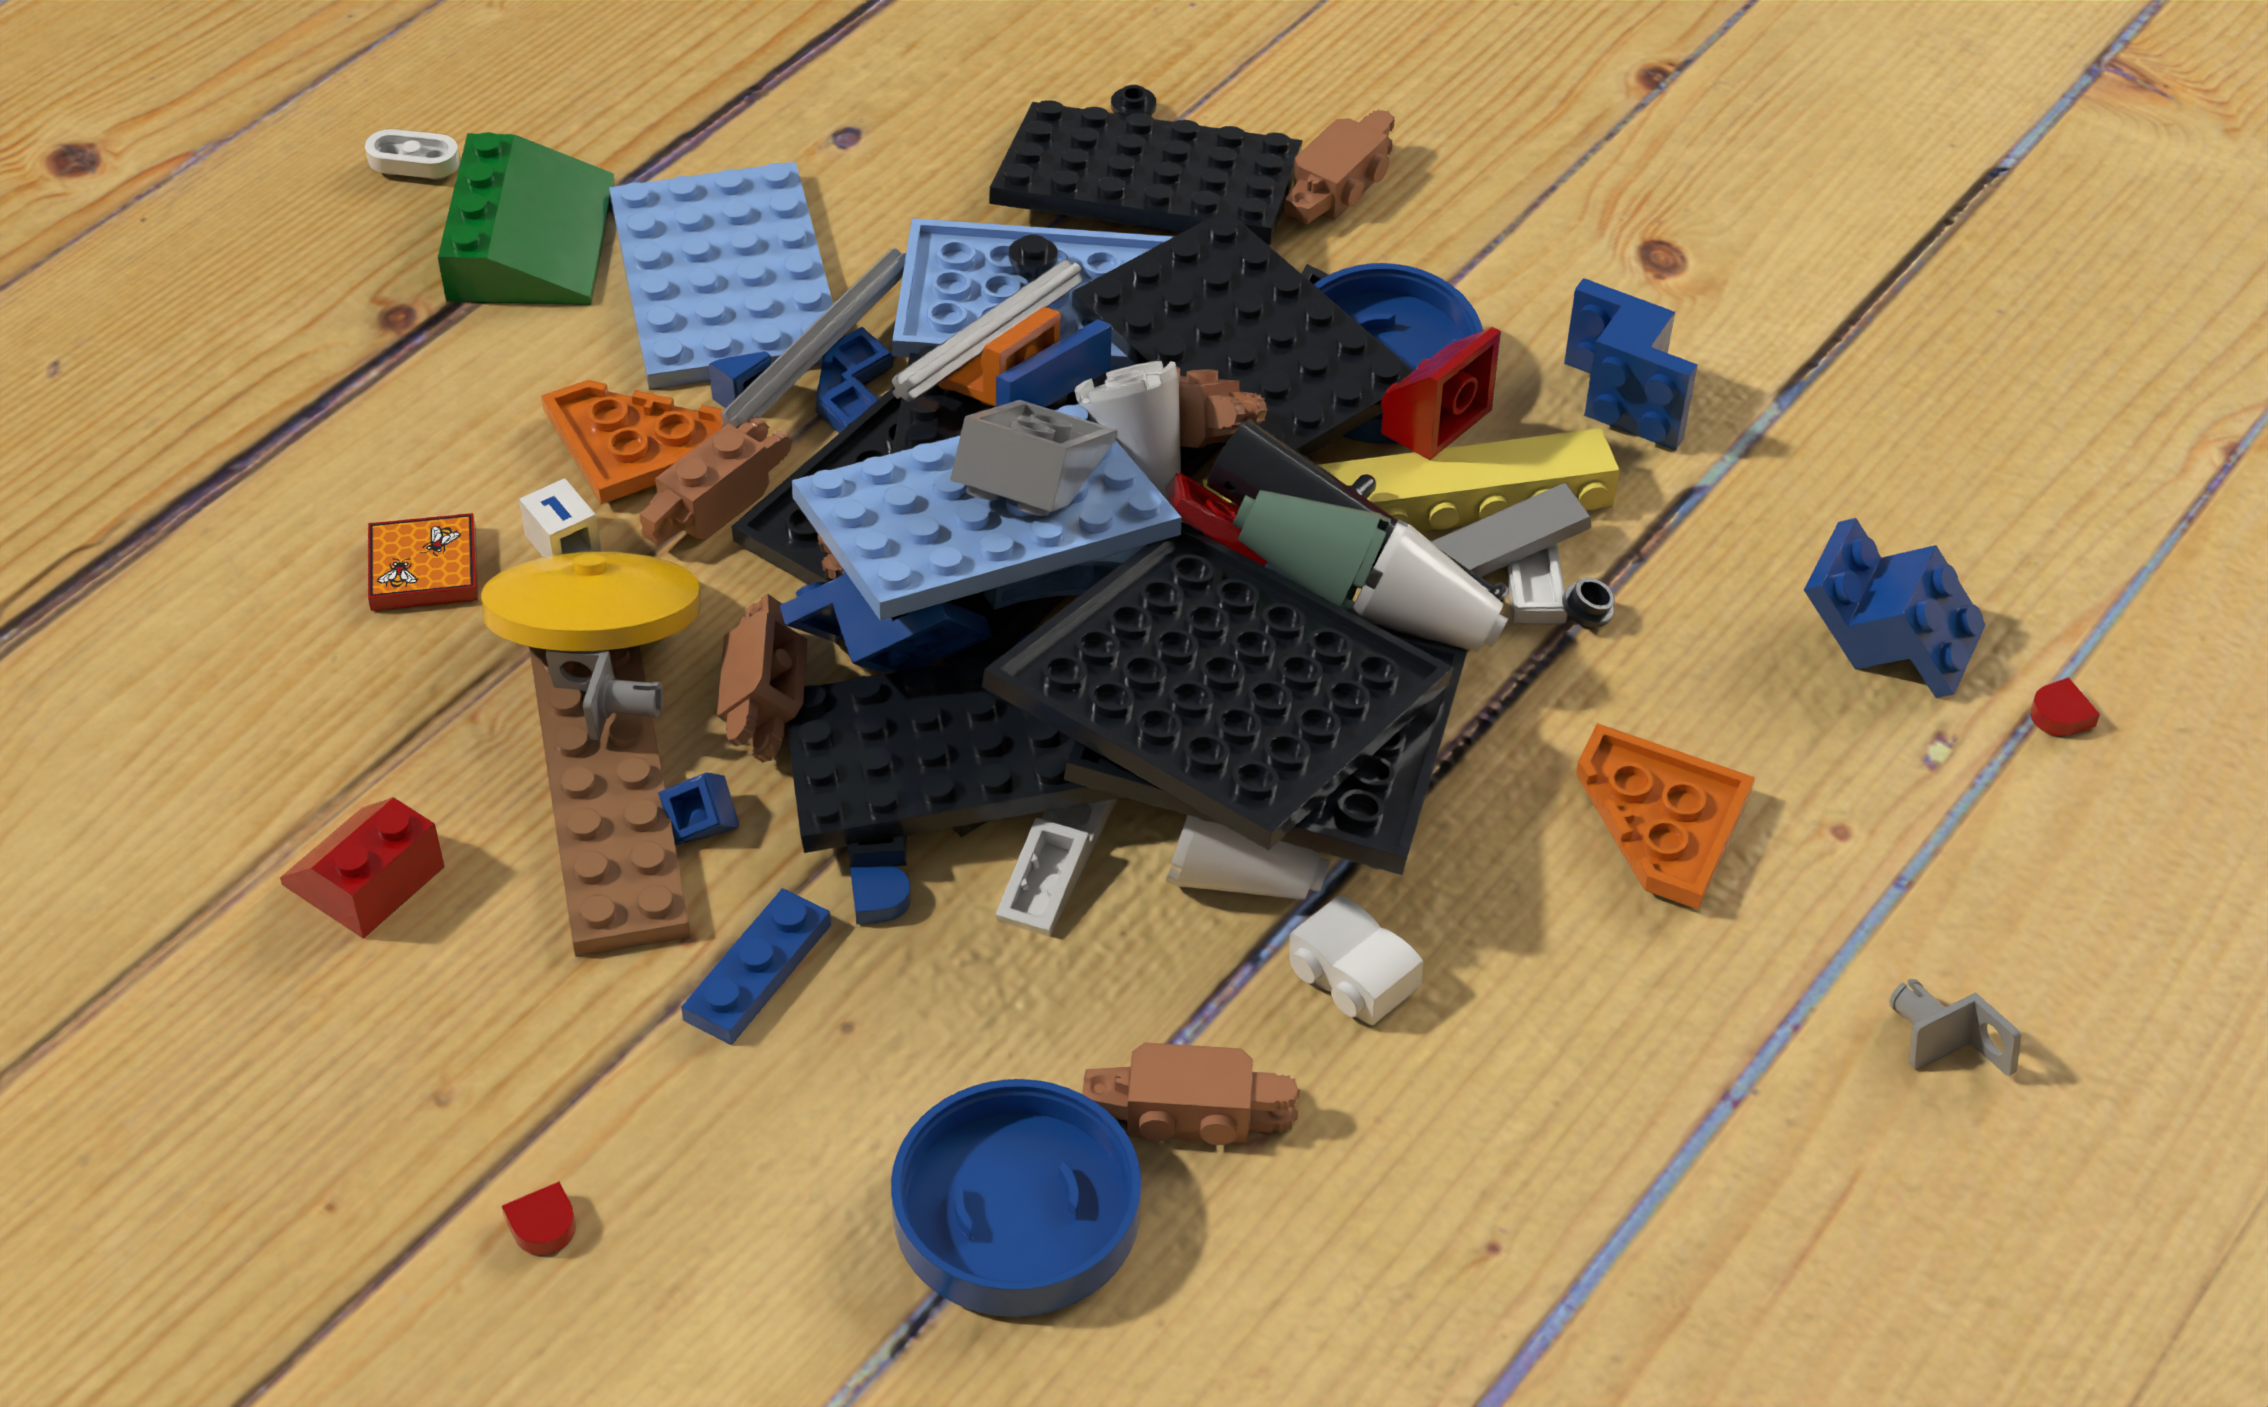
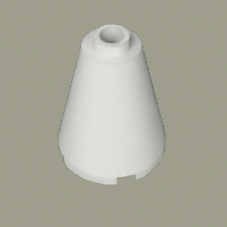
(1145, 411)
(1428, 594)
(1226, 861)

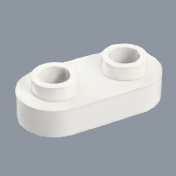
(412, 153)

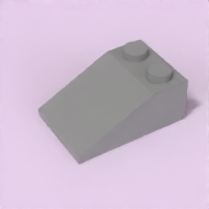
(1028, 455)

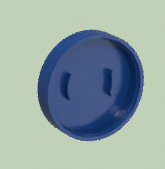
(1405, 311)
(1016, 1197)

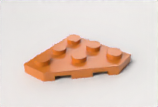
(625, 438)
(1663, 810)

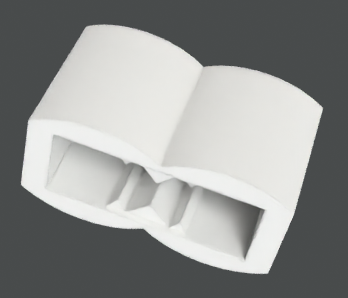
(1355, 960)

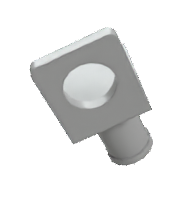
(603, 692)
(1944, 1029)

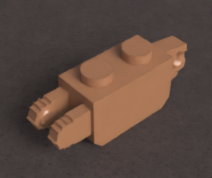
(1340, 166)
(1214, 408)
(714, 482)
(761, 678)
(1194, 1094)

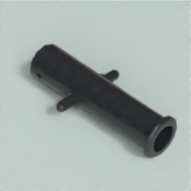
(1262, 461)

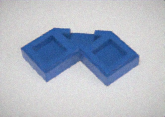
(844, 371)

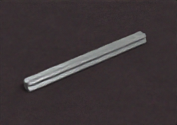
(816, 340)
(969, 341)

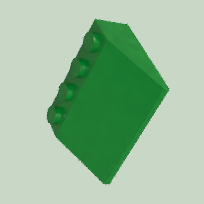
(523, 224)

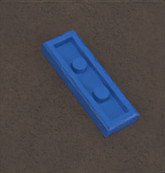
(1058, 368)

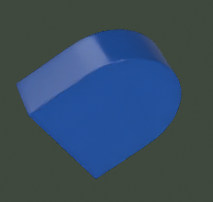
(879, 893)

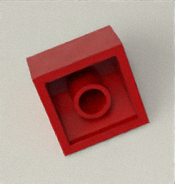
(1443, 395)
(368, 865)

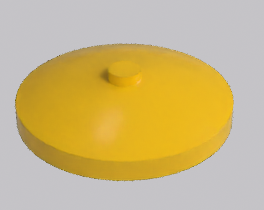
(591, 601)

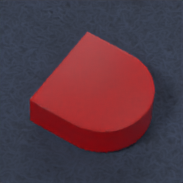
(2062, 709)
(541, 1220)

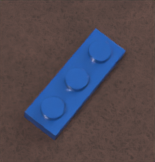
(756, 966)

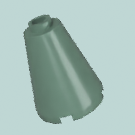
(1313, 542)

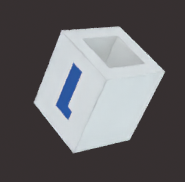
(559, 521)

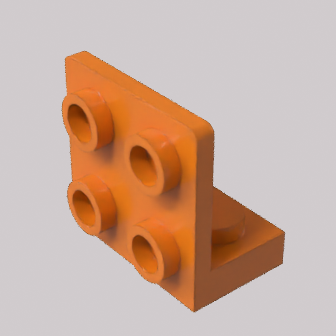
(1014, 346)

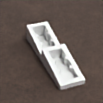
(1051, 865)

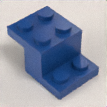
(1632, 374)
(1895, 607)
(889, 645)

